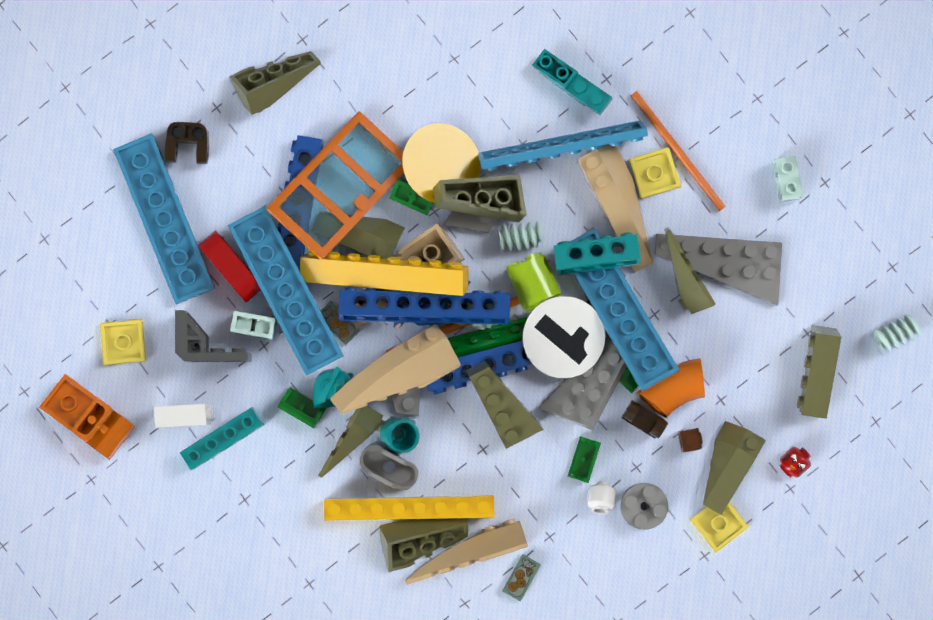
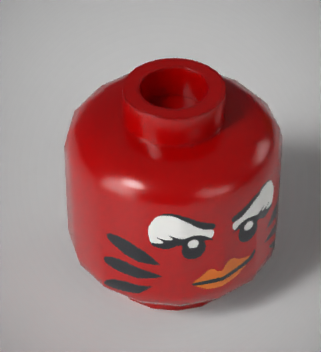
(795, 462)

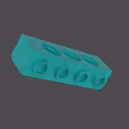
(606, 260)
(222, 438)

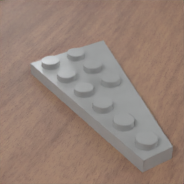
(734, 262)
(586, 395)

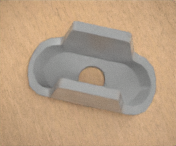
(372, 462)

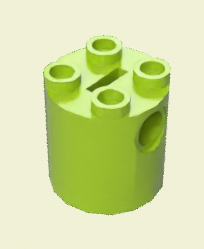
(533, 281)

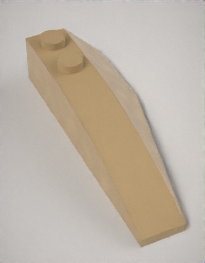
(616, 195)
(430, 245)
(406, 366)
(481, 547)

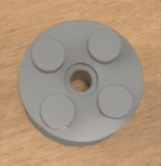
(656, 502)

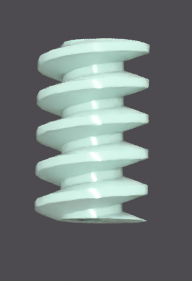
(520, 236)
(895, 333)

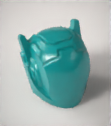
(327, 384)
(399, 434)

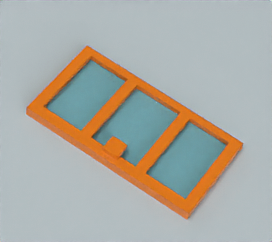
(339, 185)

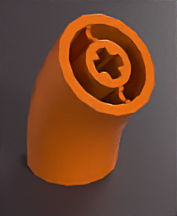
(677, 389)

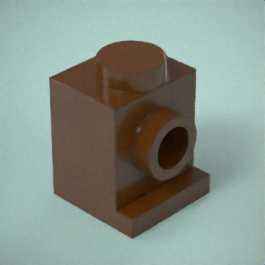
(690, 440)

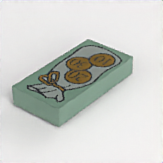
(342, 329)
(521, 577)

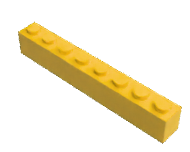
(385, 273)
(409, 508)

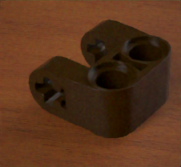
(171, 142)
(644, 419)

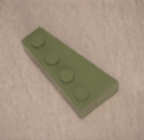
(485, 196)
(819, 371)
(505, 410)

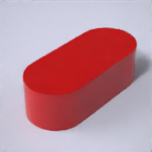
(230, 266)

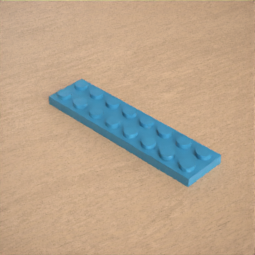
(569, 143)
(164, 219)
(285, 290)
(626, 322)

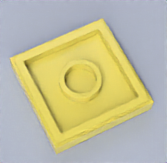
(654, 172)
(123, 342)
(717, 528)

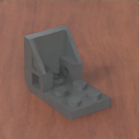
(189, 333)

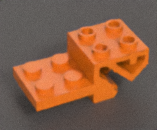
(87, 416)

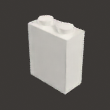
(183, 415)

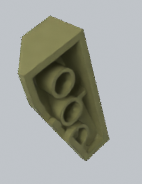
(411, 539)

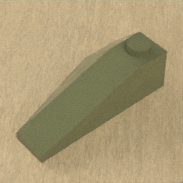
(266, 85)
(373, 237)
(689, 285)
(359, 428)
(731, 459)

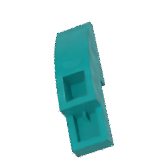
(572, 82)

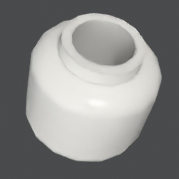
(601, 497)

